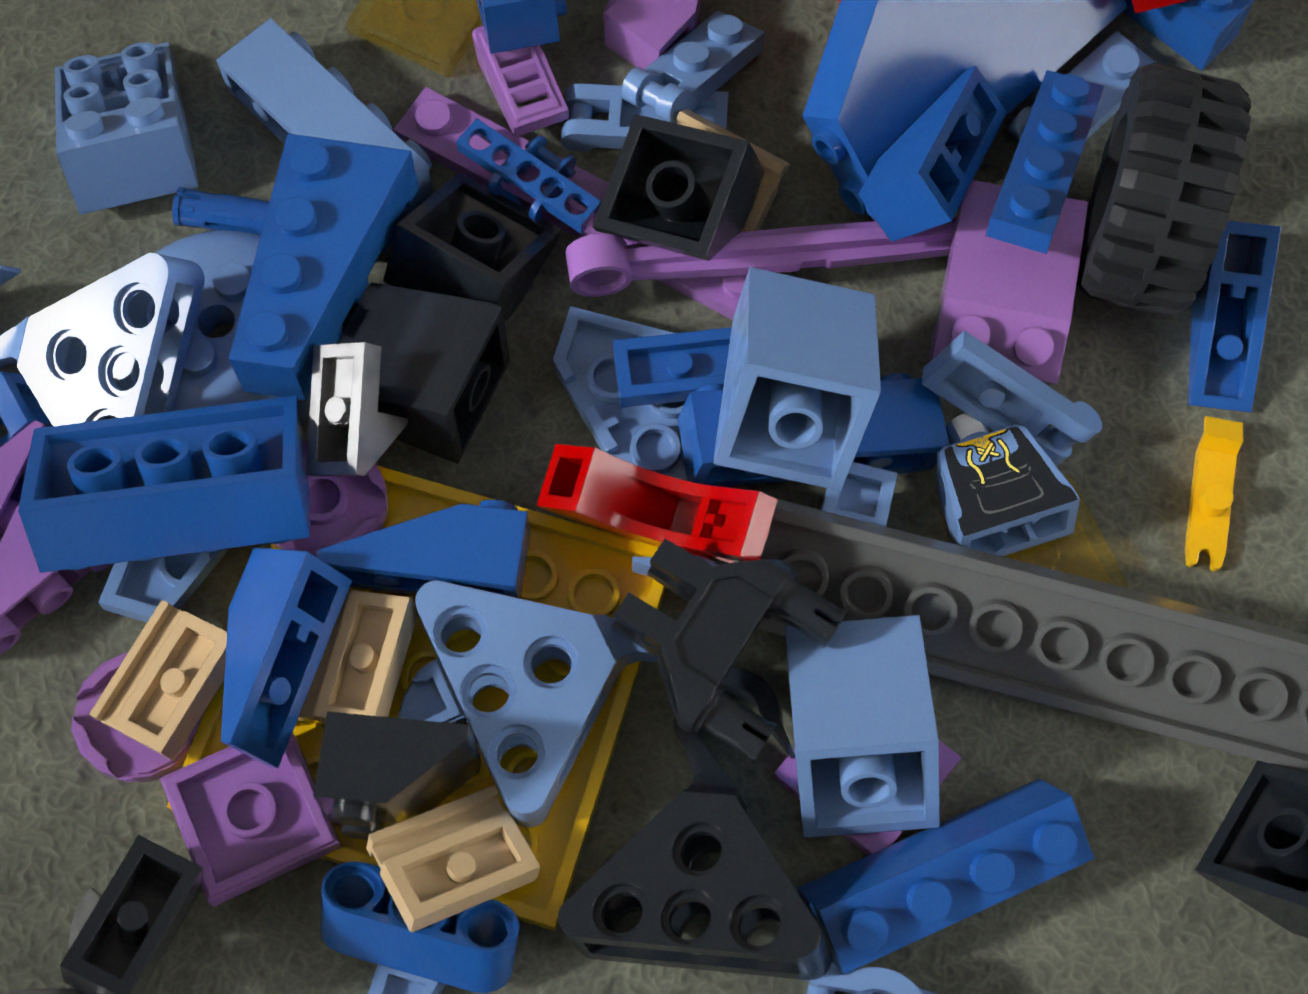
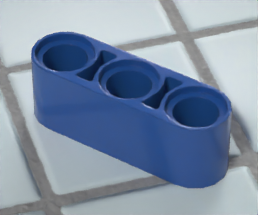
(366, 924)

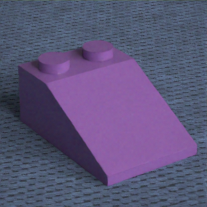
(1009, 293)

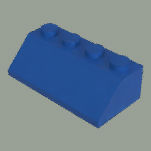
(166, 484)

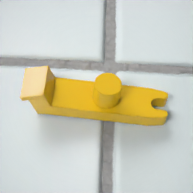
(1212, 491)

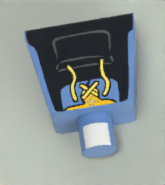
(1001, 489)

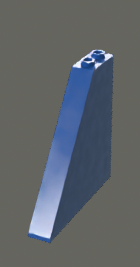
(901, 55)

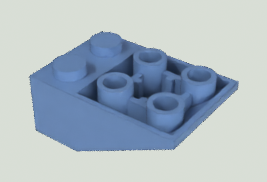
(122, 127)

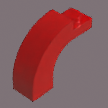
(651, 506)

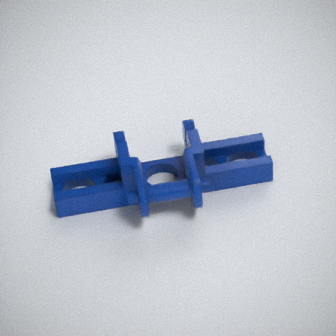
(551, 168)

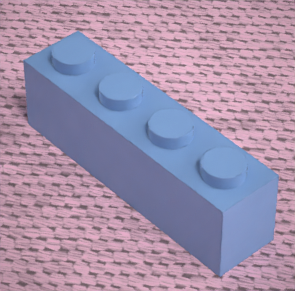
(294, 94)

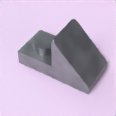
(344, 418)

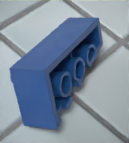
(318, 244)

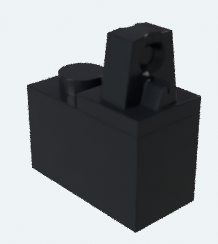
(133, 921)

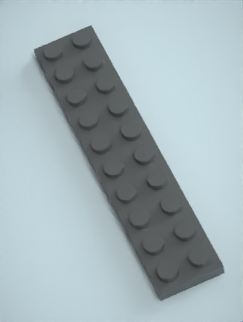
(1062, 635)

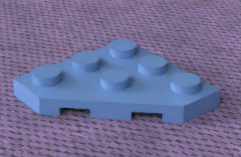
(587, 371)

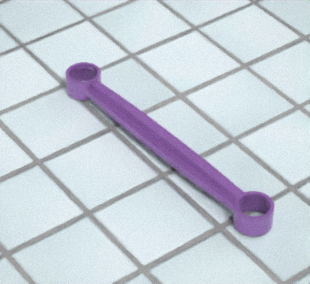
(606, 264)

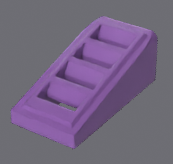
(518, 78)

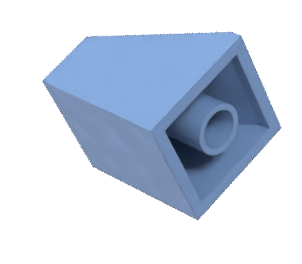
(798, 379)
(864, 728)

